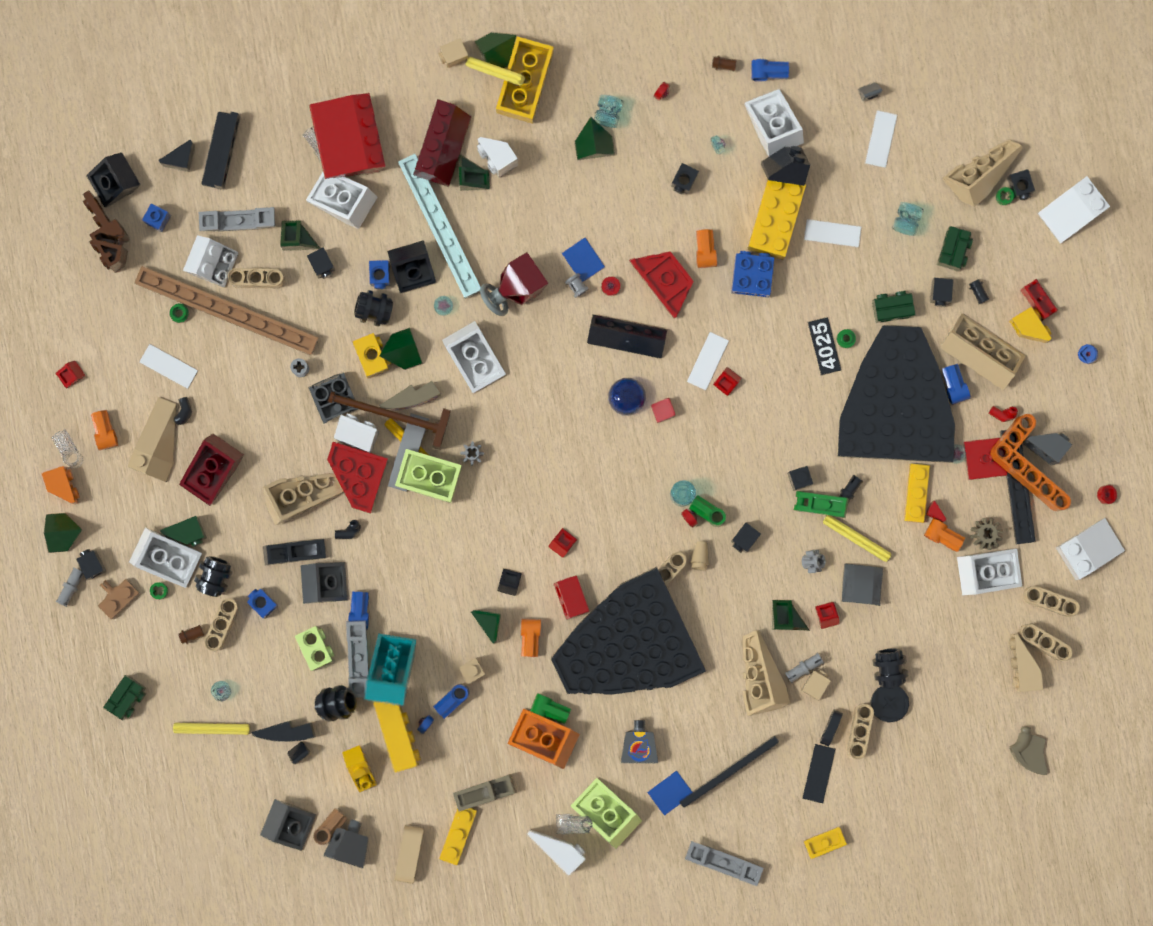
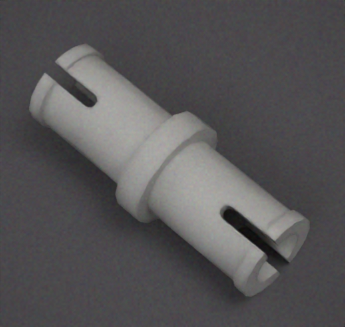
(70, 587)
(804, 667)

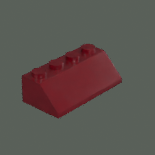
(442, 143)

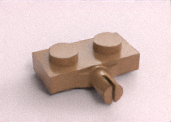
(117, 597)

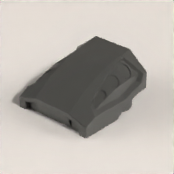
(321, 392)
(862, 584)

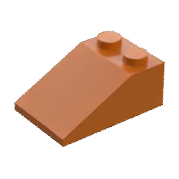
(543, 738)

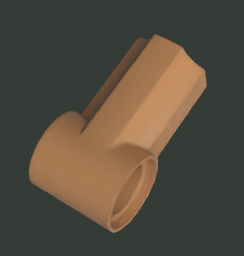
(331, 823)

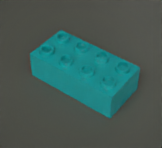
(390, 669)

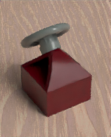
(518, 282)

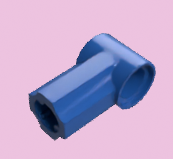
(763, 70)
(956, 388)
(359, 607)
(451, 701)

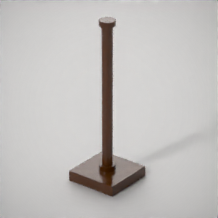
(438, 427)

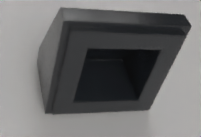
(509, 582)
(298, 753)

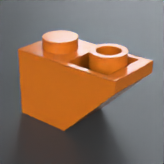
(59, 483)

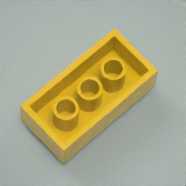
(533, 62)
(776, 218)
(397, 736)

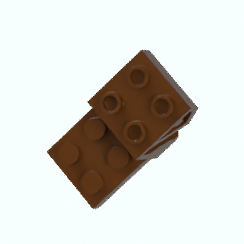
(113, 255)

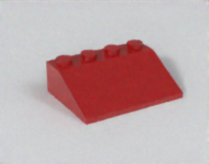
(347, 136)

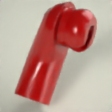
(1004, 415)

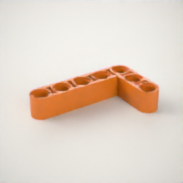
(1025, 466)

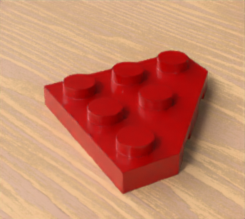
(357, 474)

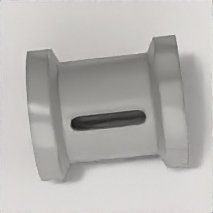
(576, 285)
(295, 363)

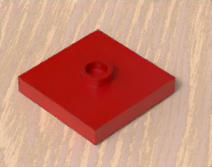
(979, 459)

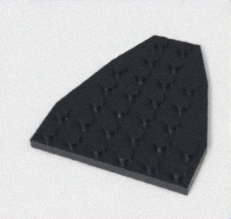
(898, 403)
(629, 643)

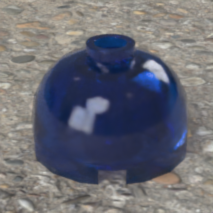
(626, 396)

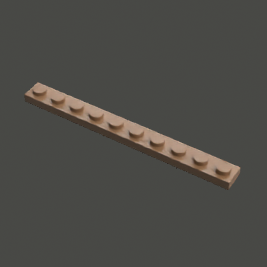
(226, 310)

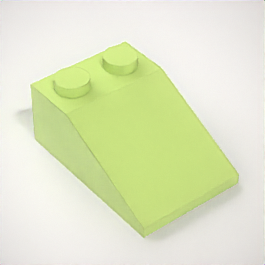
(428, 476)
(608, 813)

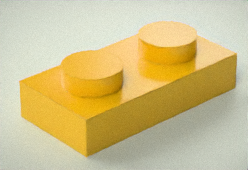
(825, 842)

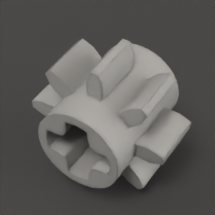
(466, 453)
(813, 561)

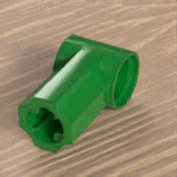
(706, 510)
(547, 707)

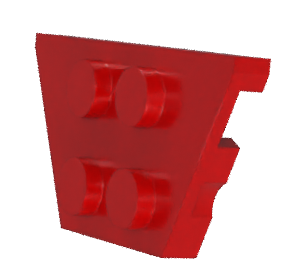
(665, 279)

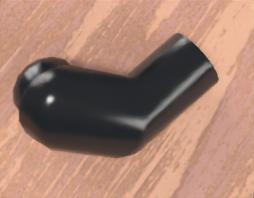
(185, 412)
(350, 532)

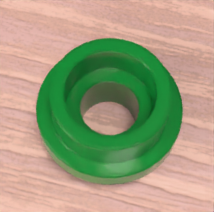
(174, 309)
(841, 342)

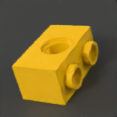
(362, 347)

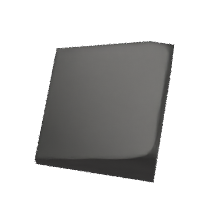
(870, 91)

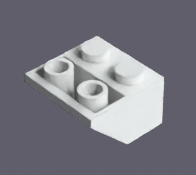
(499, 155)
(210, 261)
(355, 433)

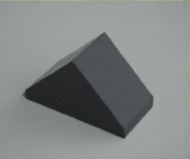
(180, 157)

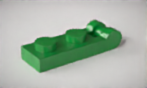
(821, 504)

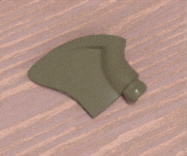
(1029, 751)

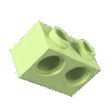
(310, 650)

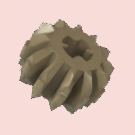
(993, 533)

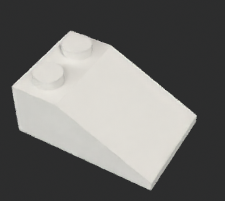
(774, 122)
(342, 199)
(1073, 209)
(473, 357)
(1090, 549)
(165, 557)
(989, 572)
(560, 851)

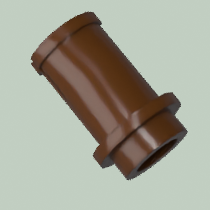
(723, 63)
(190, 634)

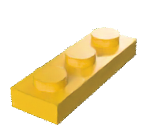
(916, 493)
(457, 836)

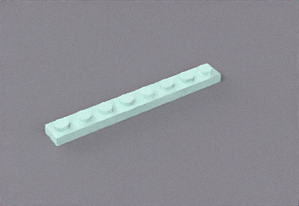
(440, 228)

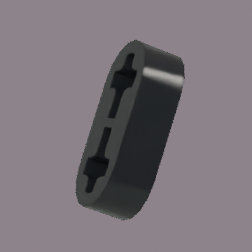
(831, 727)

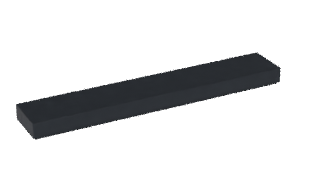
(1020, 504)
(733, 768)

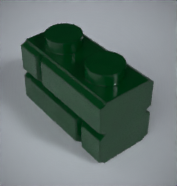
(954, 248)
(893, 307)
(125, 697)

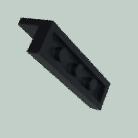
(221, 150)
(627, 336)

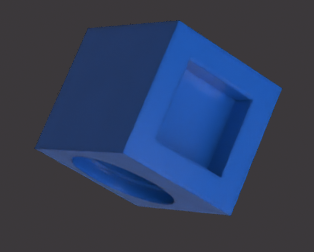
(156, 217)
(381, 265)
(270, 603)

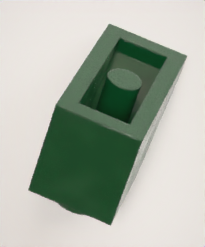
(187, 531)

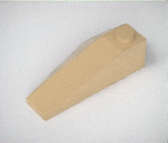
(978, 178)
(156, 443)
(296, 495)
(764, 683)

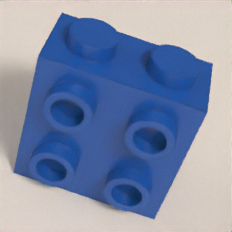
(752, 274)

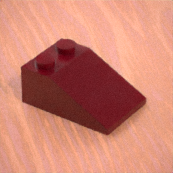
(211, 468)

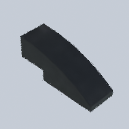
(294, 552)
(285, 732)

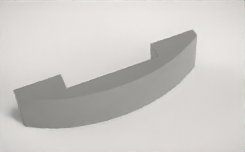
(237, 220)
(411, 440)
(357, 657)
(724, 863)

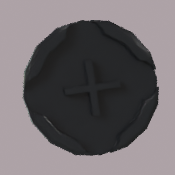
(889, 703)

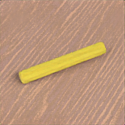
(495, 71)
(857, 538)
(209, 728)

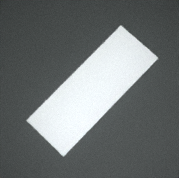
(881, 139)
(832, 233)
(707, 361)
(168, 366)

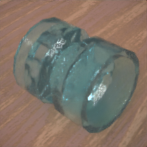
(608, 110)
(907, 219)
(682, 493)

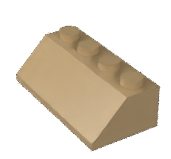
(982, 351)

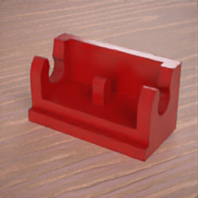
(1039, 299)
(571, 597)

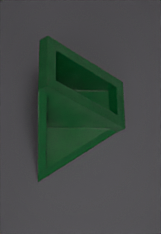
(496, 48)
(593, 142)
(472, 176)
(296, 237)
(401, 350)
(60, 532)
(786, 617)
(489, 623)

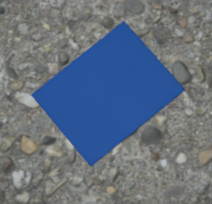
(583, 259)
(669, 792)

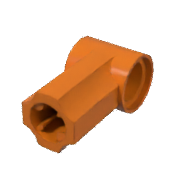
(706, 254)
(105, 435)
(940, 533)
(530, 635)

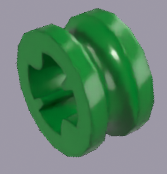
(1004, 190)
(159, 597)

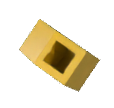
(1030, 327)
(359, 768)

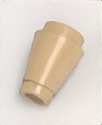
(700, 556)

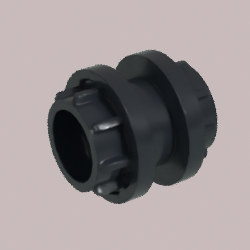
(373, 308)
(213, 576)
(890, 667)
(335, 703)

